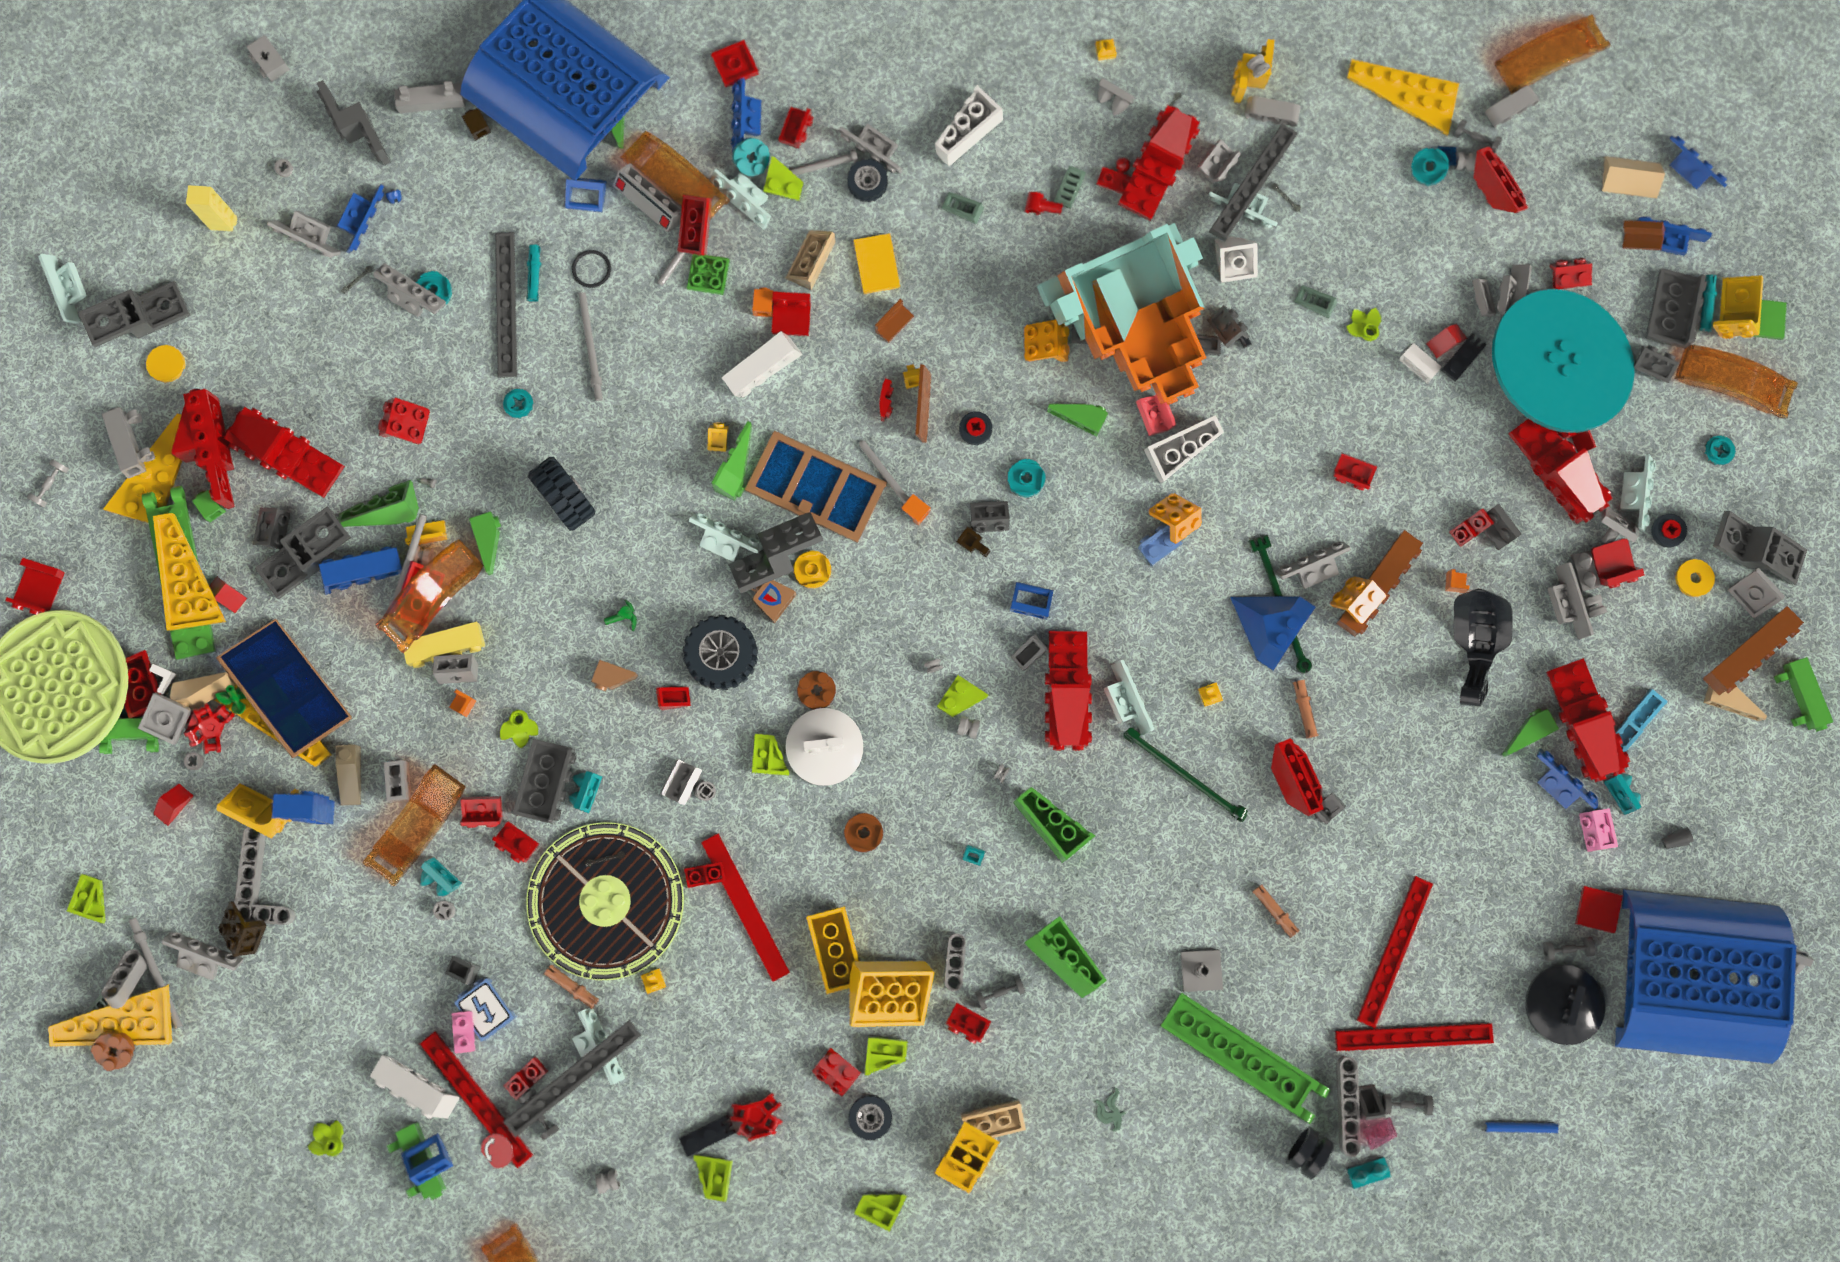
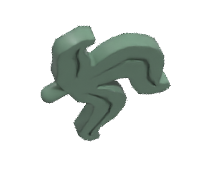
(1106, 1117)

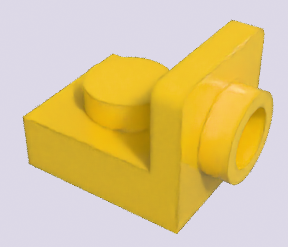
(717, 437)

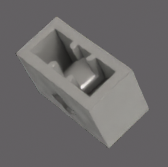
(263, 49)
(455, 668)
(397, 781)

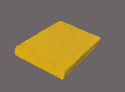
(876, 263)

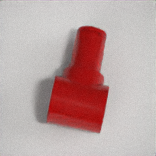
(1038, 204)

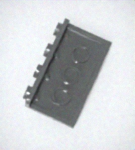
(1676, 308)
(544, 781)

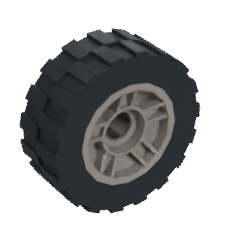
(872, 171)
(882, 1117)

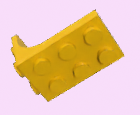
(1740, 307)
(252, 810)

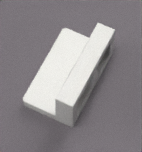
(1420, 363)
(167, 680)

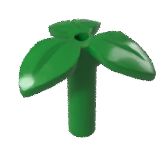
(625, 612)
(232, 696)

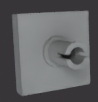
(1618, 525)
(1756, 593)
(165, 718)
(1201, 970)

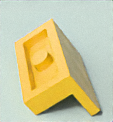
(431, 532)

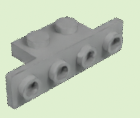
(876, 144)
(307, 230)
(1514, 286)
(407, 292)
(1315, 567)
(1569, 602)
(200, 957)

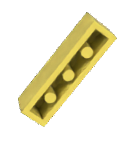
(210, 208)
(445, 643)

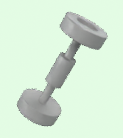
(48, 483)

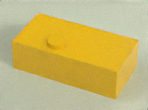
(833, 947)

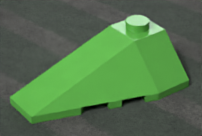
(731, 475)
(390, 509)

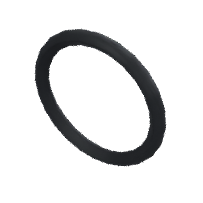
(586, 253)

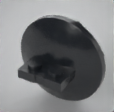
(1565, 1005)

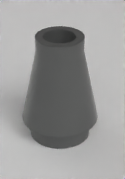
(1678, 838)

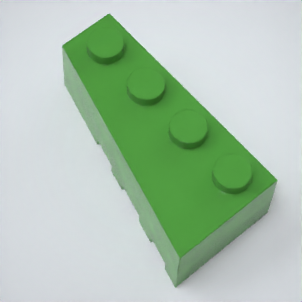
(1052, 824)
(1066, 957)

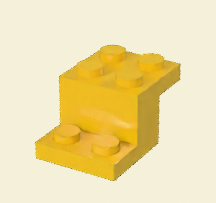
(1244, 76)
(967, 1157)

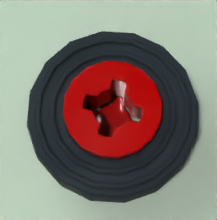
(970, 433)
(1663, 535)

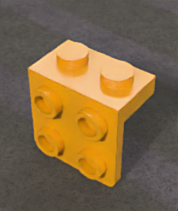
(1046, 341)
(1179, 514)
(1358, 598)

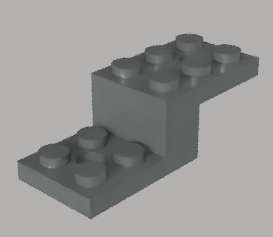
(352, 123)
(134, 314)
(777, 545)
(1760, 547)
(302, 552)

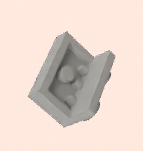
(1218, 162)
(681, 782)

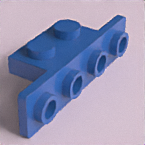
(745, 114)
(1691, 167)
(356, 215)
(1677, 236)
(1562, 785)

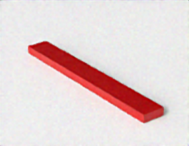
(747, 909)
(1394, 952)
(1414, 1037)
(473, 1095)

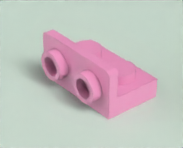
(1598, 830)
(463, 1032)

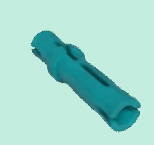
(533, 273)
(1708, 303)

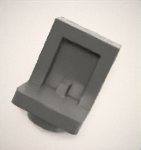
(1331, 807)

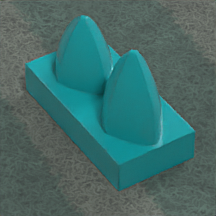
(588, 785)
(1620, 790)
(435, 871)
(1368, 1173)

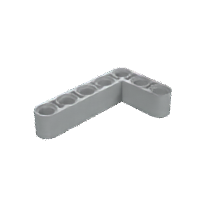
(253, 883)

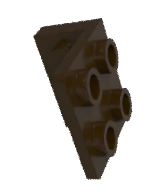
(240, 936)

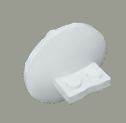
(824, 746)

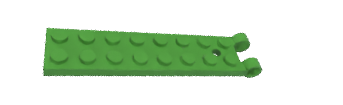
(193, 640)
(1242, 1055)

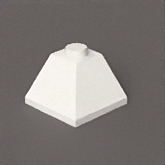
(1236, 258)

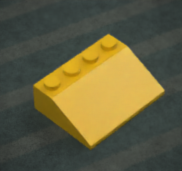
(889, 993)

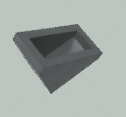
(1029, 652)
(462, 970)
(1370, 1103)

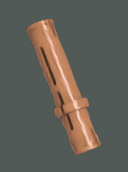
(1305, 709)
(1275, 910)
(571, 986)

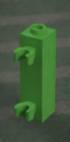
(1807, 694)
(128, 730)
(408, 1138)

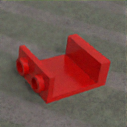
(37, 587)

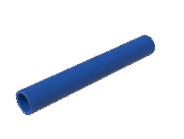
(1522, 1127)

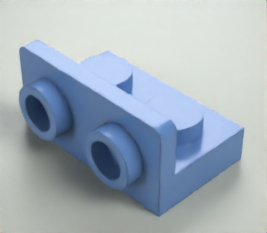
(1158, 545)

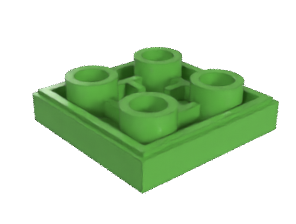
(708, 274)
(1772, 320)

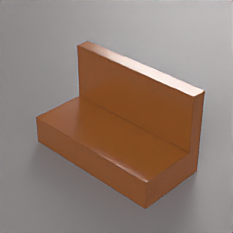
(1643, 235)
(893, 321)

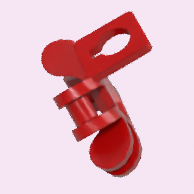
(207, 726)
(756, 1117)

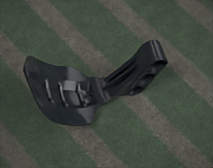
(1482, 629)

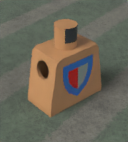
(773, 599)

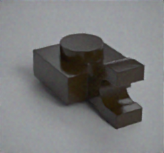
(971, 541)

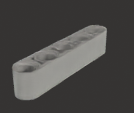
(1352, 1115)

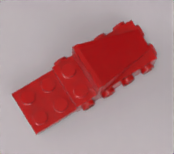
(1159, 161)
(202, 440)
(282, 451)
(1562, 470)
(1068, 691)
(1588, 721)

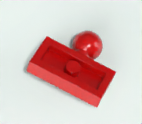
(1117, 179)

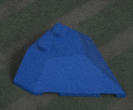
(1272, 624)

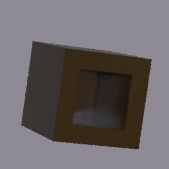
(476, 124)

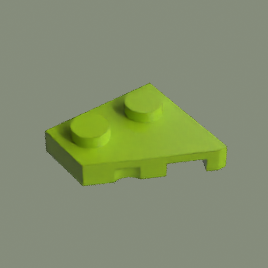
(782, 181)
(960, 697)
(767, 756)
(88, 899)
(884, 1053)
(715, 1176)
(880, 1208)

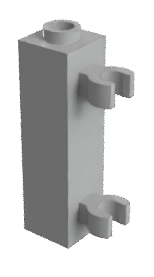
(429, 97)
(124, 443)

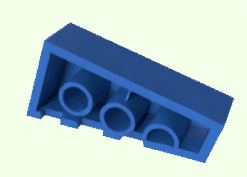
(359, 569)
(304, 808)

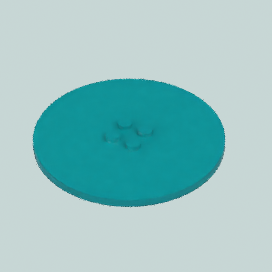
(1563, 361)

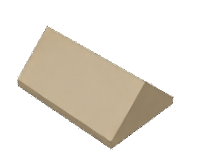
(1632, 177)
(811, 258)
(997, 1119)

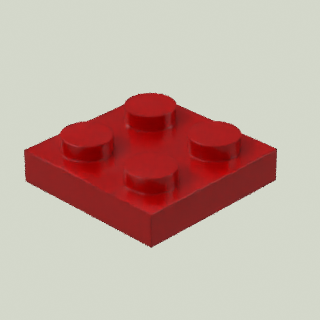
(734, 63)

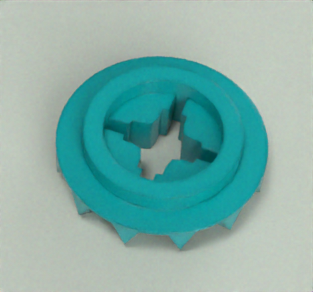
(509, 403)
(1727, 446)

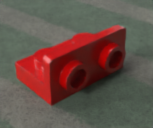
(516, 842)

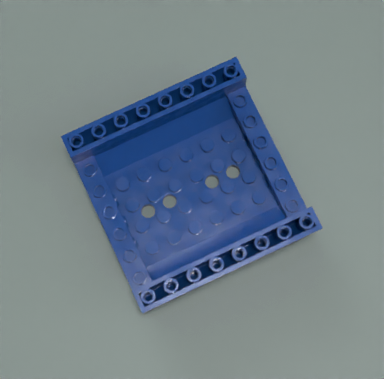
(536, 93)
(1710, 1012)

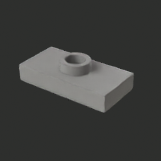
(1483, 297)

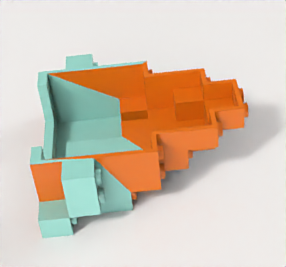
(1138, 310)

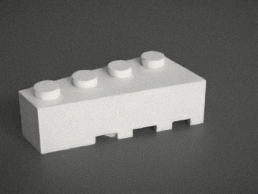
(969, 125)
(761, 364)
(1175, 451)
(413, 1088)

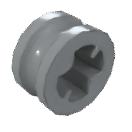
(279, 164)
(933, 666)
(199, 760)
(1001, 773)

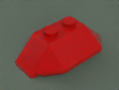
(1497, 182)
(1296, 778)

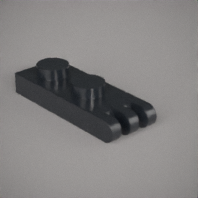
(1463, 358)
(706, 1136)

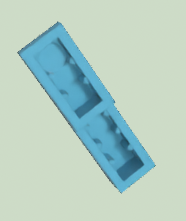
(1640, 717)

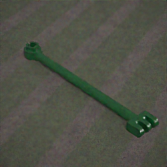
(1261, 547)
(1134, 736)

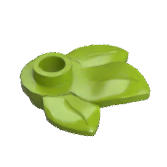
(1364, 322)
(519, 731)
(324, 1137)

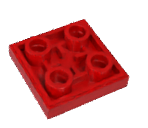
(1598, 909)

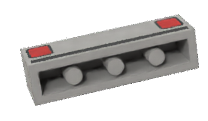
(648, 197)

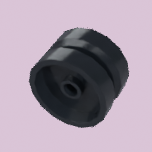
(1310, 1153)

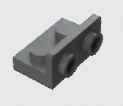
(1228, 326)
(1656, 364)
(990, 516)
(271, 527)
(1503, 529)

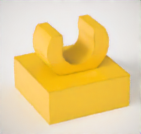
(1105, 49)
(911, 377)
(1210, 694)
(653, 981)

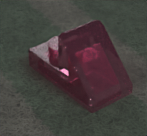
(1379, 1133)

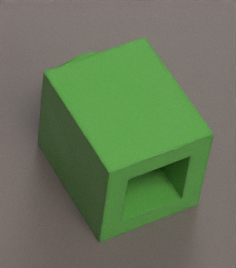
(207, 507)

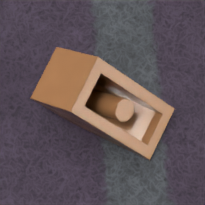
(611, 676)

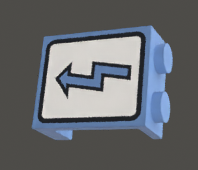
(487, 1007)

